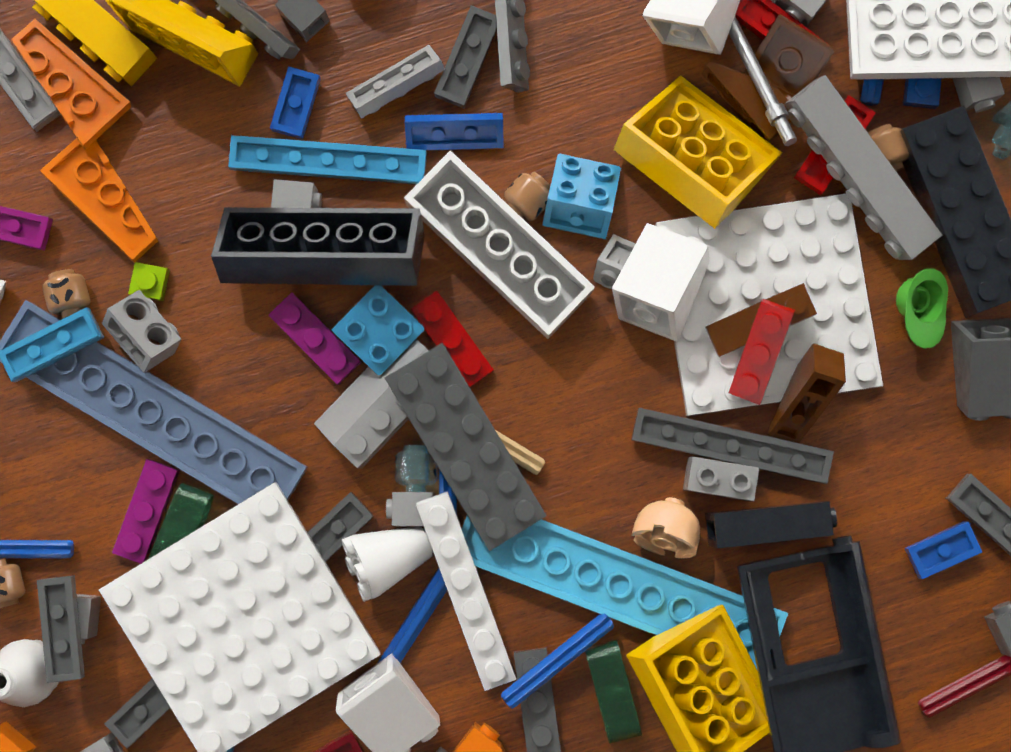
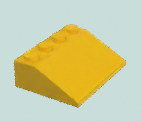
(189, 35)
(696, 150)
(703, 685)

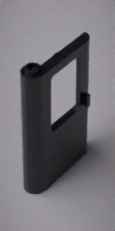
(832, 699)

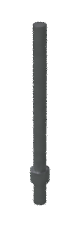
(775, 111)

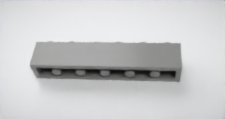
(862, 169)

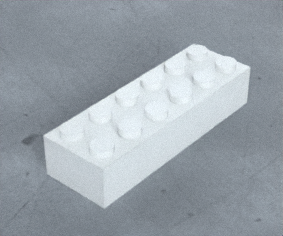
(499, 244)

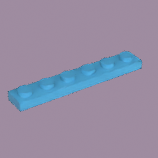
(327, 159)

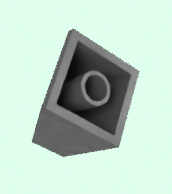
(982, 367)

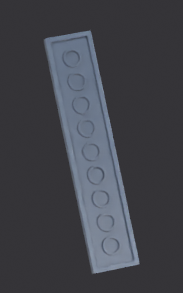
(159, 416)

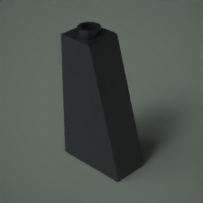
(770, 524)

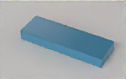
(50, 344)

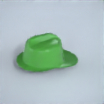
(923, 306)

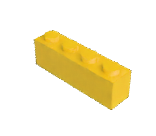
(100, 35)

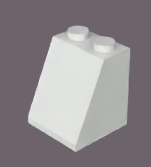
(692, 23)
(660, 281)
(387, 709)

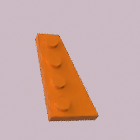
(74, 88)
(101, 196)

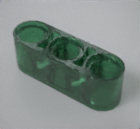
(185, 515)
(613, 692)

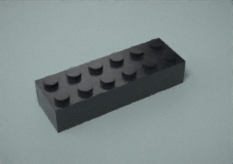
(965, 205)
(319, 246)

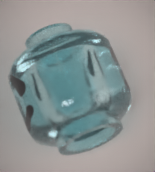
(415, 468)

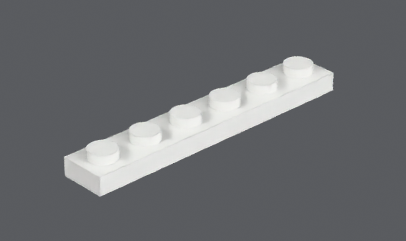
(466, 590)

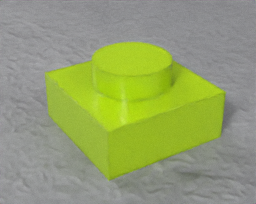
(149, 280)

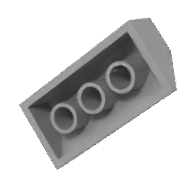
(367, 412)

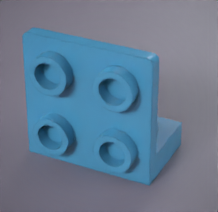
(581, 196)
(378, 329)

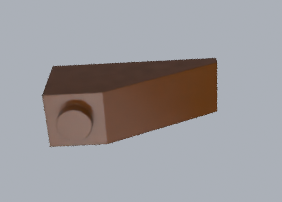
(743, 98)
(734, 330)
(809, 393)

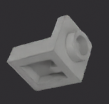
(612, 261)

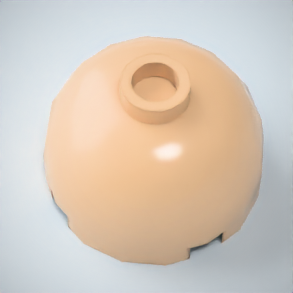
(667, 527)

